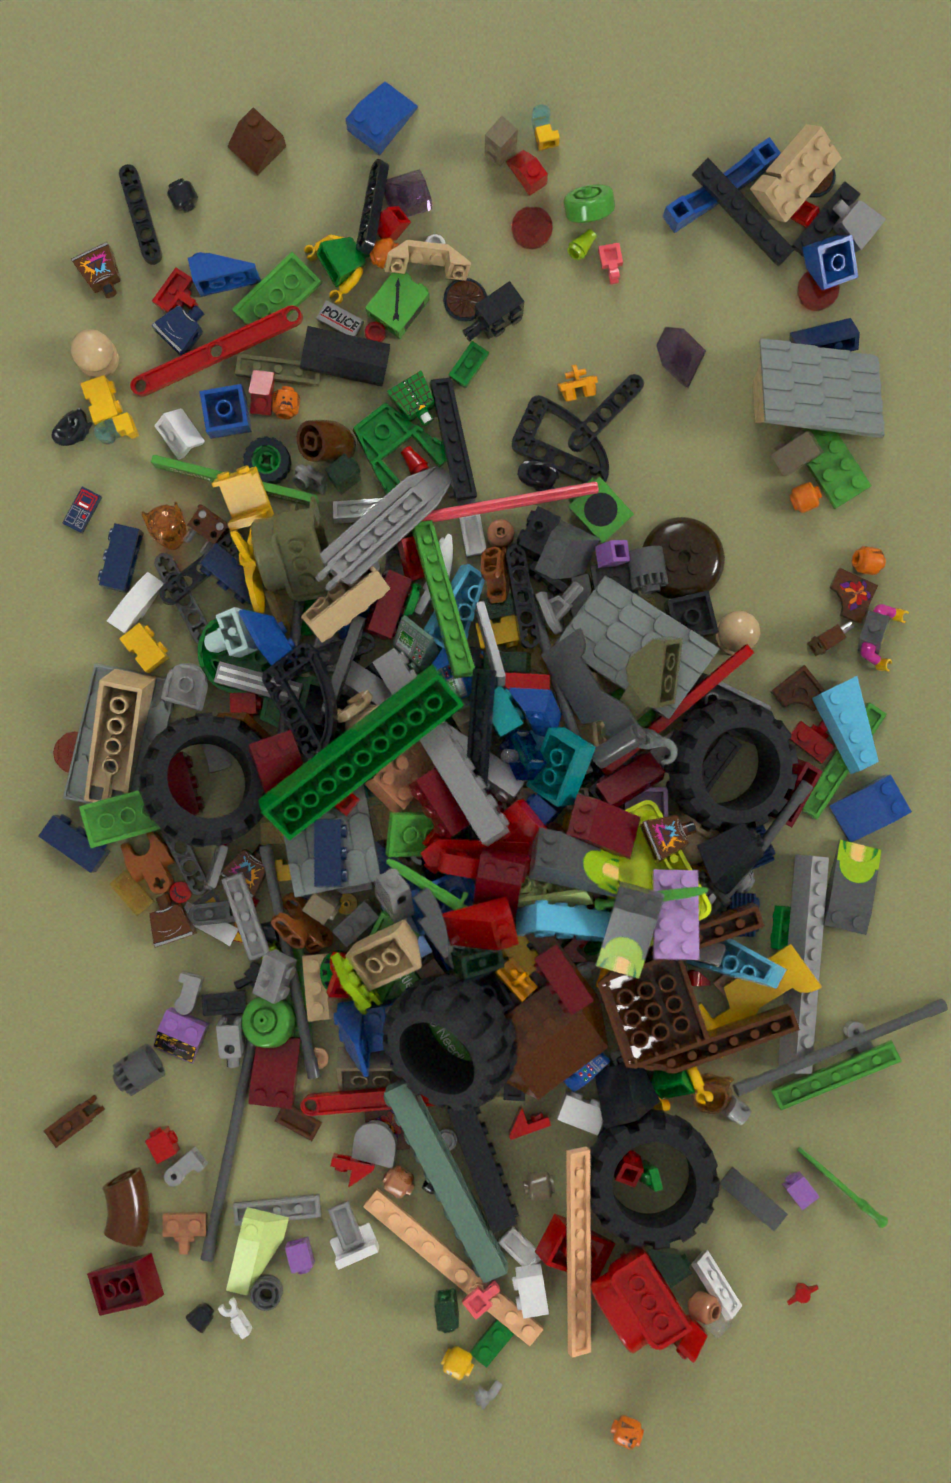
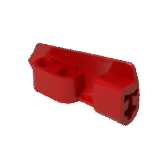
(463, 856)

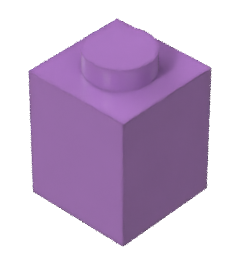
(612, 553)
(800, 1190)
(300, 1255)

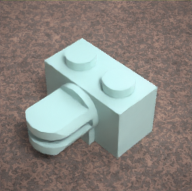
(231, 635)

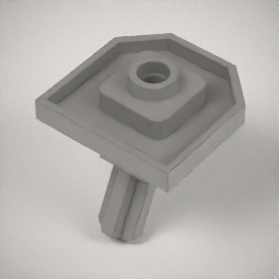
(557, 607)

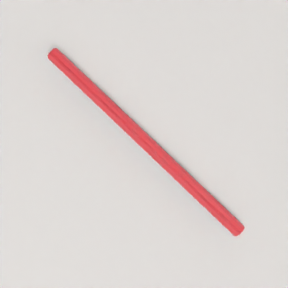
(513, 502)

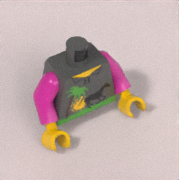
(874, 634)

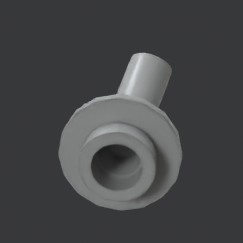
(484, 1397)

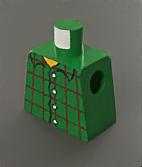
(413, 398)

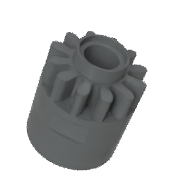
(647, 569)
(138, 1070)

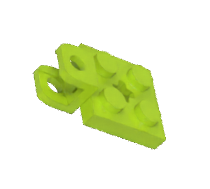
(353, 984)

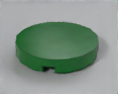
(411, 602)

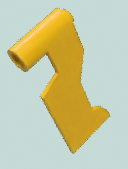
(748, 997)

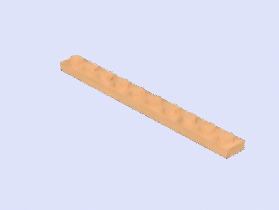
(578, 1251)
(449, 1263)

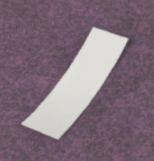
(223, 931)

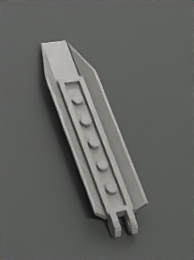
(383, 526)

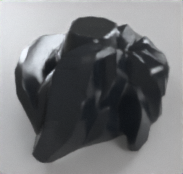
(71, 428)
(538, 474)

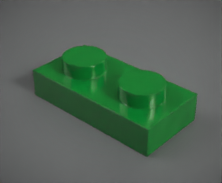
(468, 364)
(780, 927)
(651, 1176)
(491, 1343)

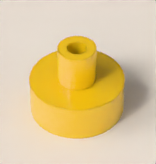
(352, 903)

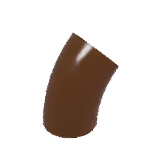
(324, 440)
(127, 1208)

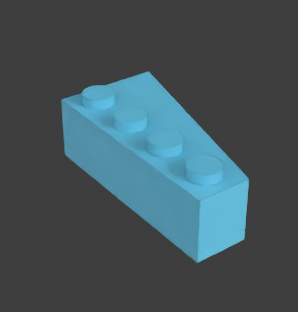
(467, 590)
(848, 724)
(564, 921)
(745, 965)

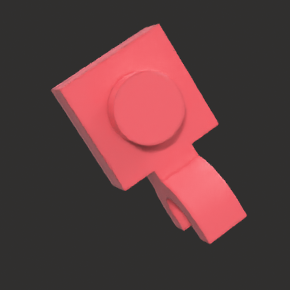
(611, 258)
(479, 1301)

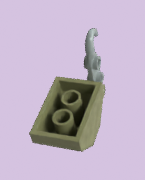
(652, 684)

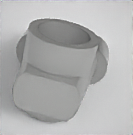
(310, 477)

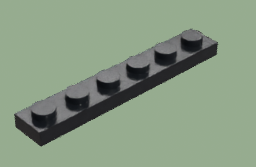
(742, 212)
(453, 439)

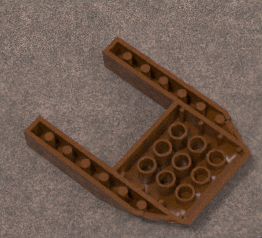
(659, 1014)
(549, 1041)

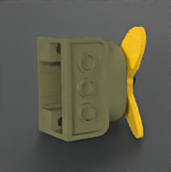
(284, 555)

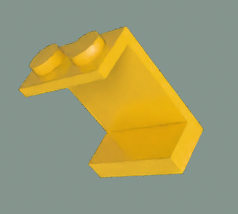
(244, 496)

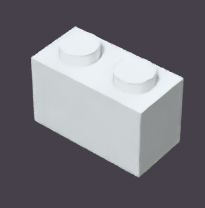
(580, 1112)
(531, 1289)

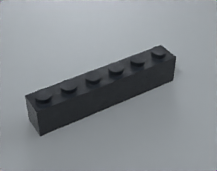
(483, 1168)

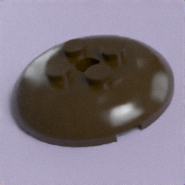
(701, 547)

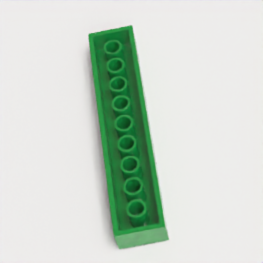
(360, 752)

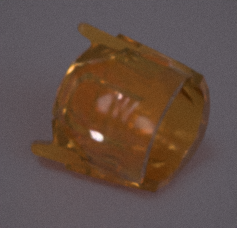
(166, 525)
(721, 1092)

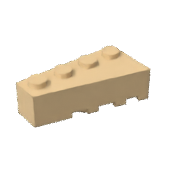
(344, 604)

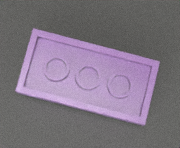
(678, 922)

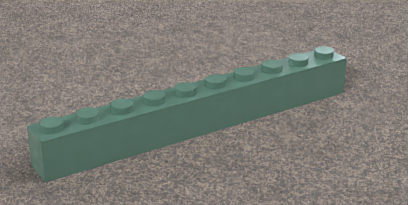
(447, 1181)

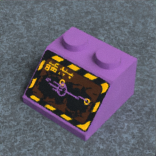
(180, 1035)

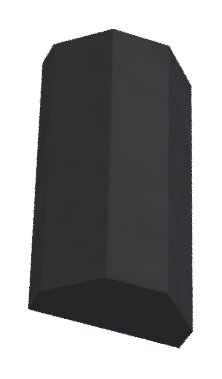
(345, 356)

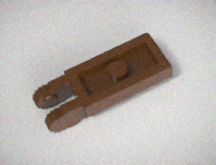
(71, 1122)

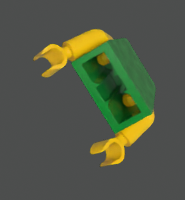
(340, 261)
(678, 1084)

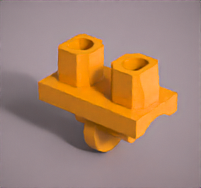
(587, 384)
(516, 979)

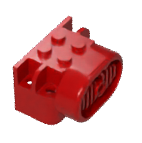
(640, 1303)

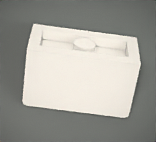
(178, 432)
(357, 1253)

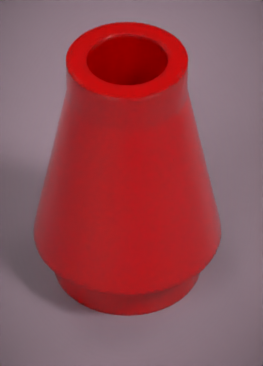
(414, 461)

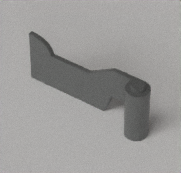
(591, 702)

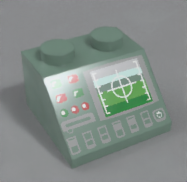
(415, 644)

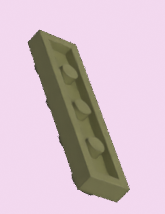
(284, 369)

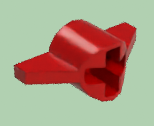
(698, 979)
(802, 1293)

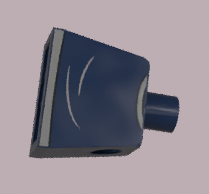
(180, 328)

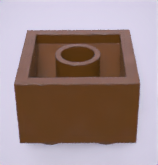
(256, 141)

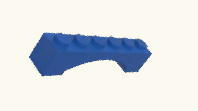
(695, 204)

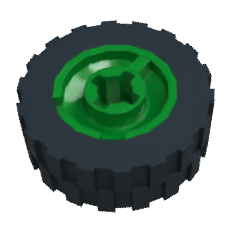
(268, 448)

